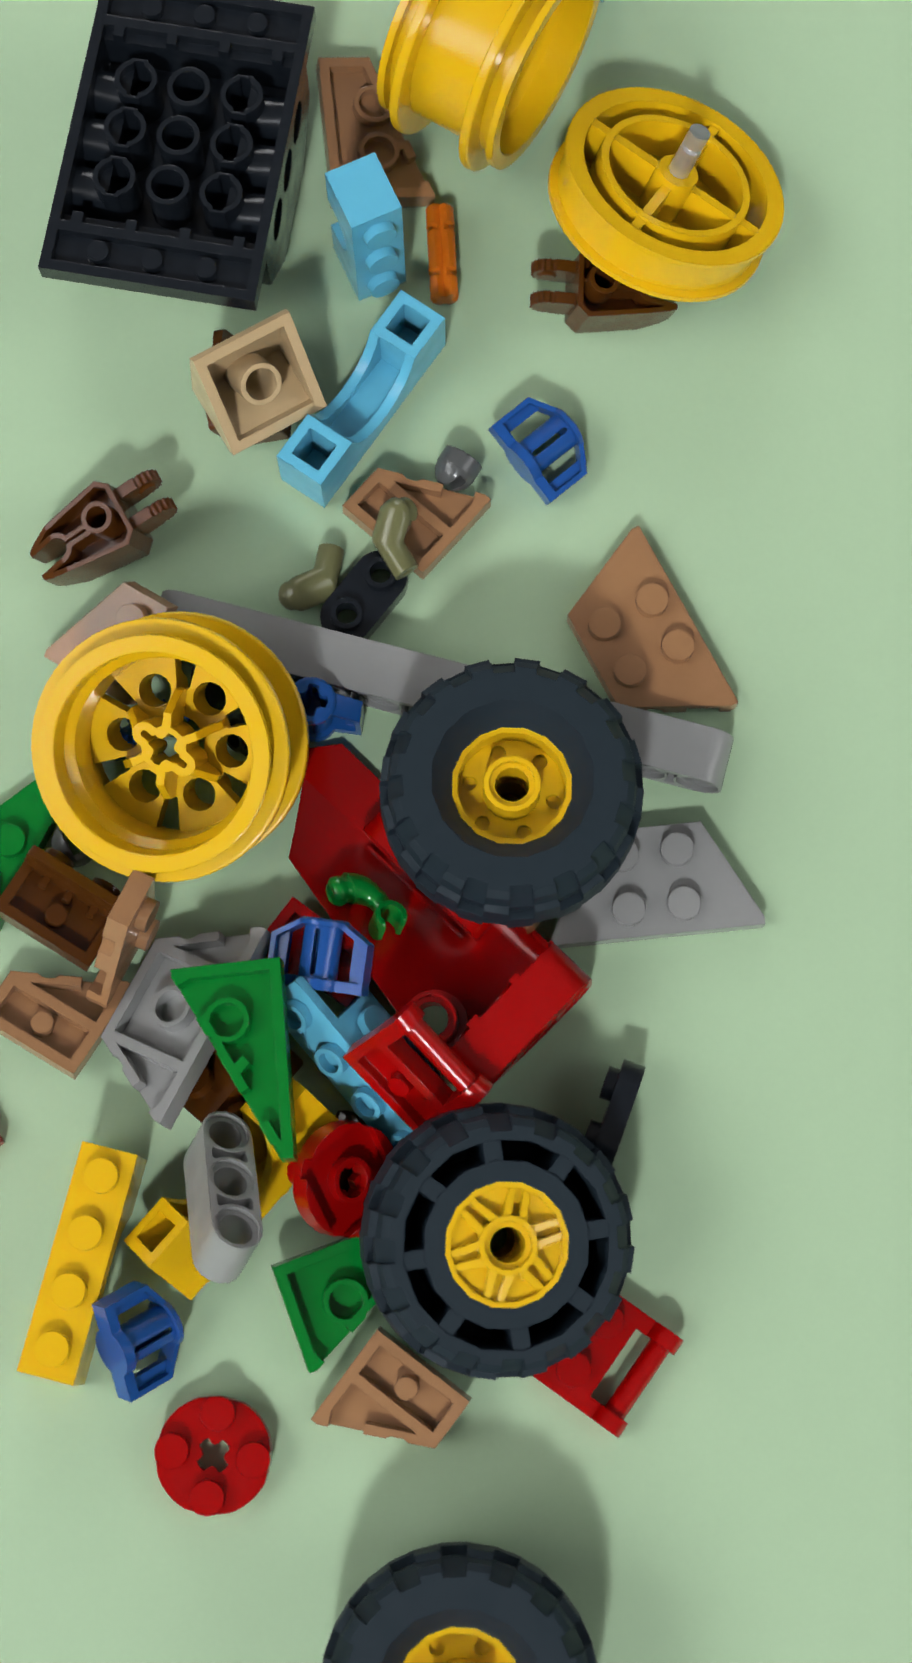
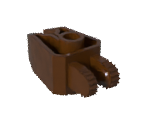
(594, 299)
(102, 530)

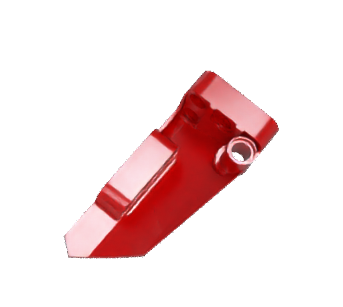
(491, 979)

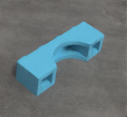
(337, 437)

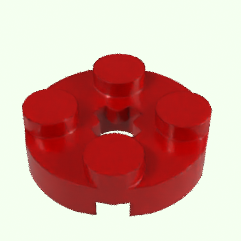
(318, 1173)
(208, 1489)

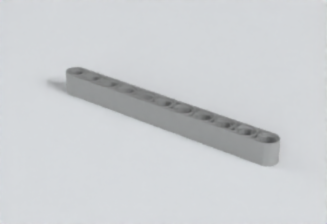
(394, 677)

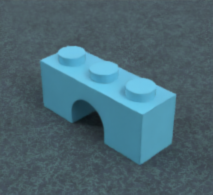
(368, 227)

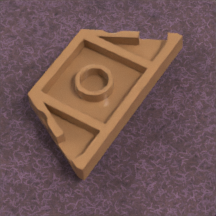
(644, 637)

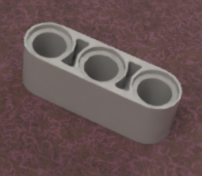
(222, 1197)

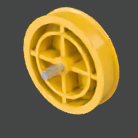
(665, 194)

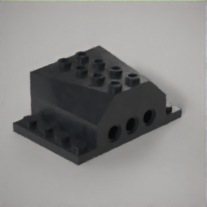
(184, 149)

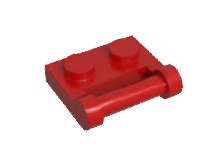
(405, 1078)
(578, 1377)

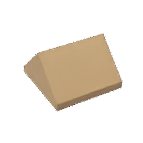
(256, 382)

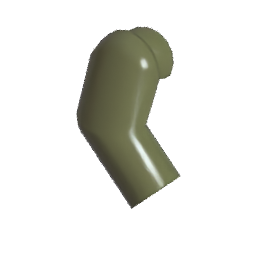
(389, 535)
(316, 584)

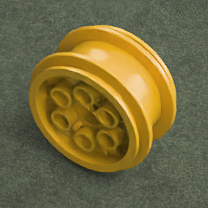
(481, 70)
(118, 819)

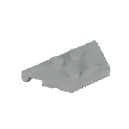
(666, 888)
(155, 1027)

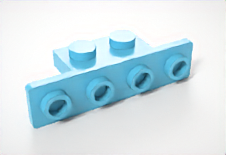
(329, 1038)

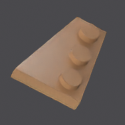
(358, 126)

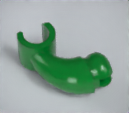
(361, 890)

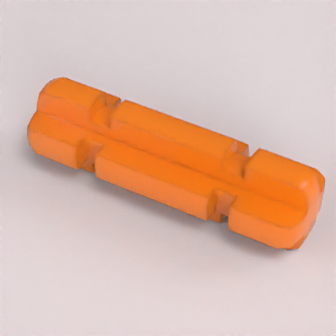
(442, 253)

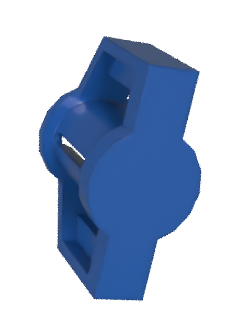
(531, 466)
(329, 711)
(322, 954)
(137, 1338)

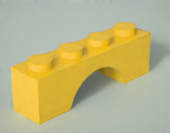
(164, 1232)
(87, 1235)

